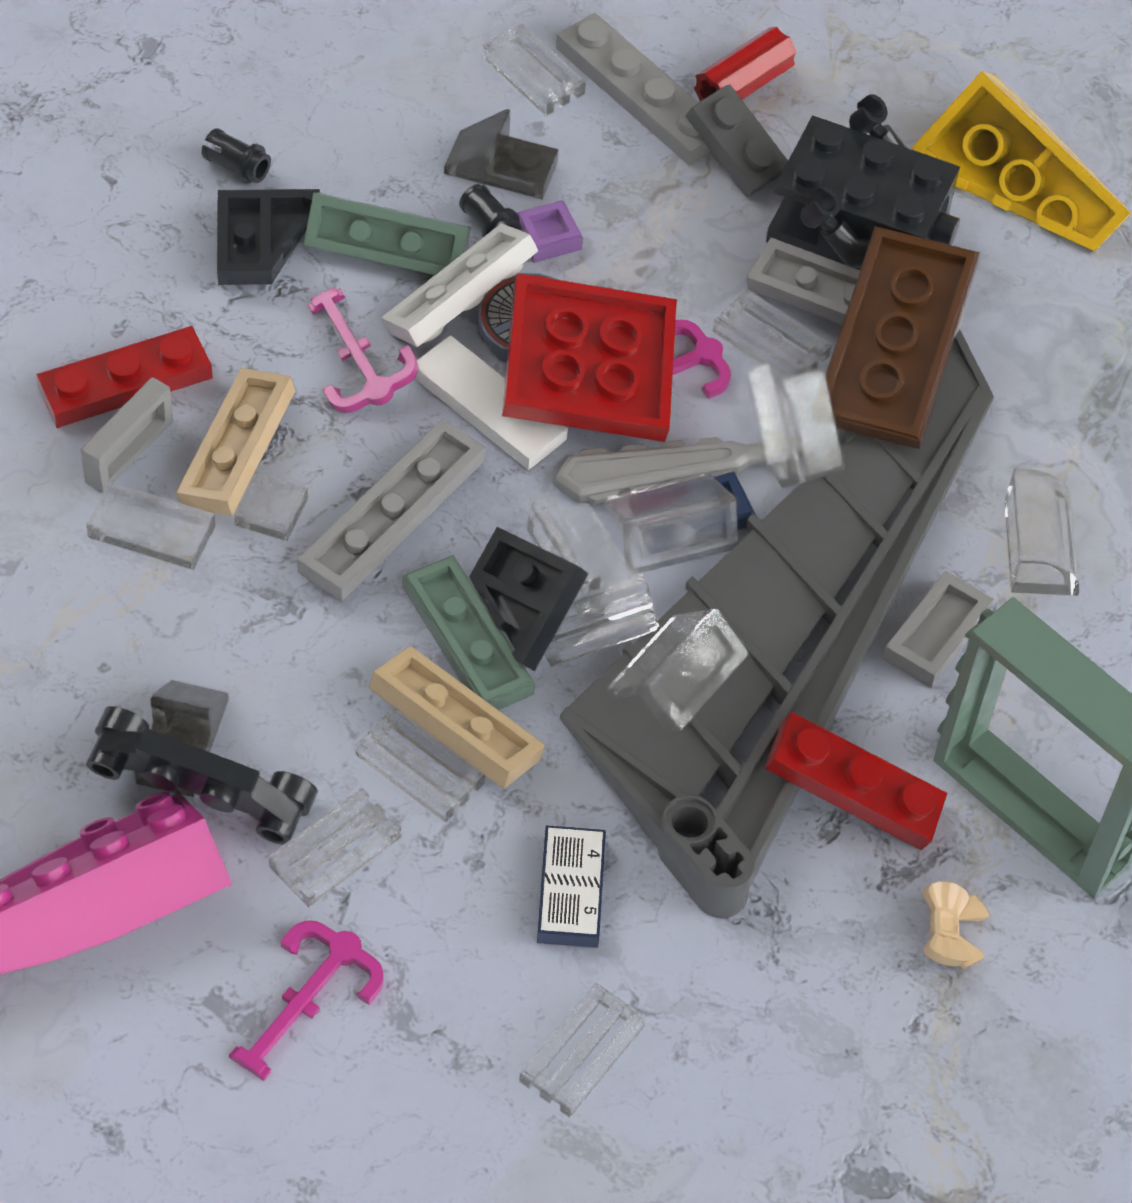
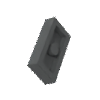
(737, 140)

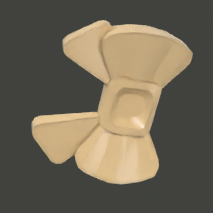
(948, 907)

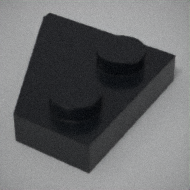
(258, 232)
(526, 592)

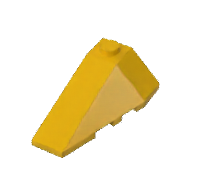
(1021, 164)

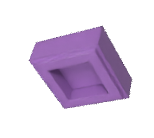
(551, 230)

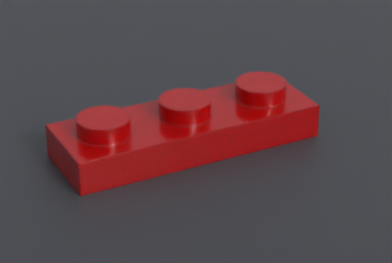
(114, 377)
(856, 781)

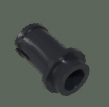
(247, 161)
(486, 209)

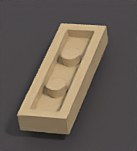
(236, 441)
(457, 716)

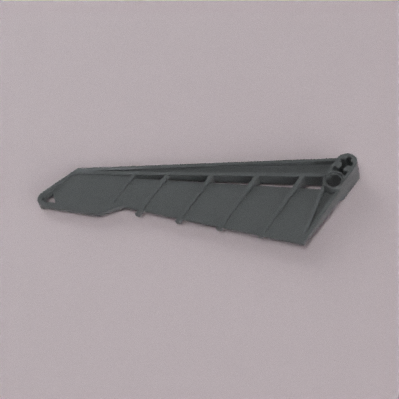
(772, 598)

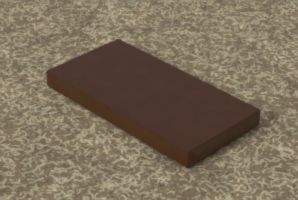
(898, 335)

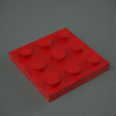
(590, 358)

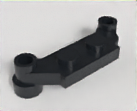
(222, 784)

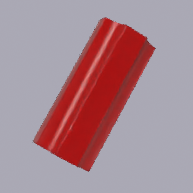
(749, 65)

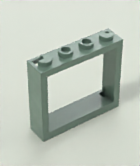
(1007, 784)

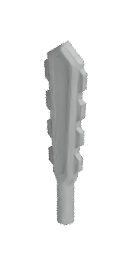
(601, 474)

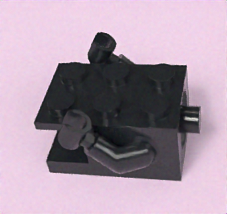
(851, 181)

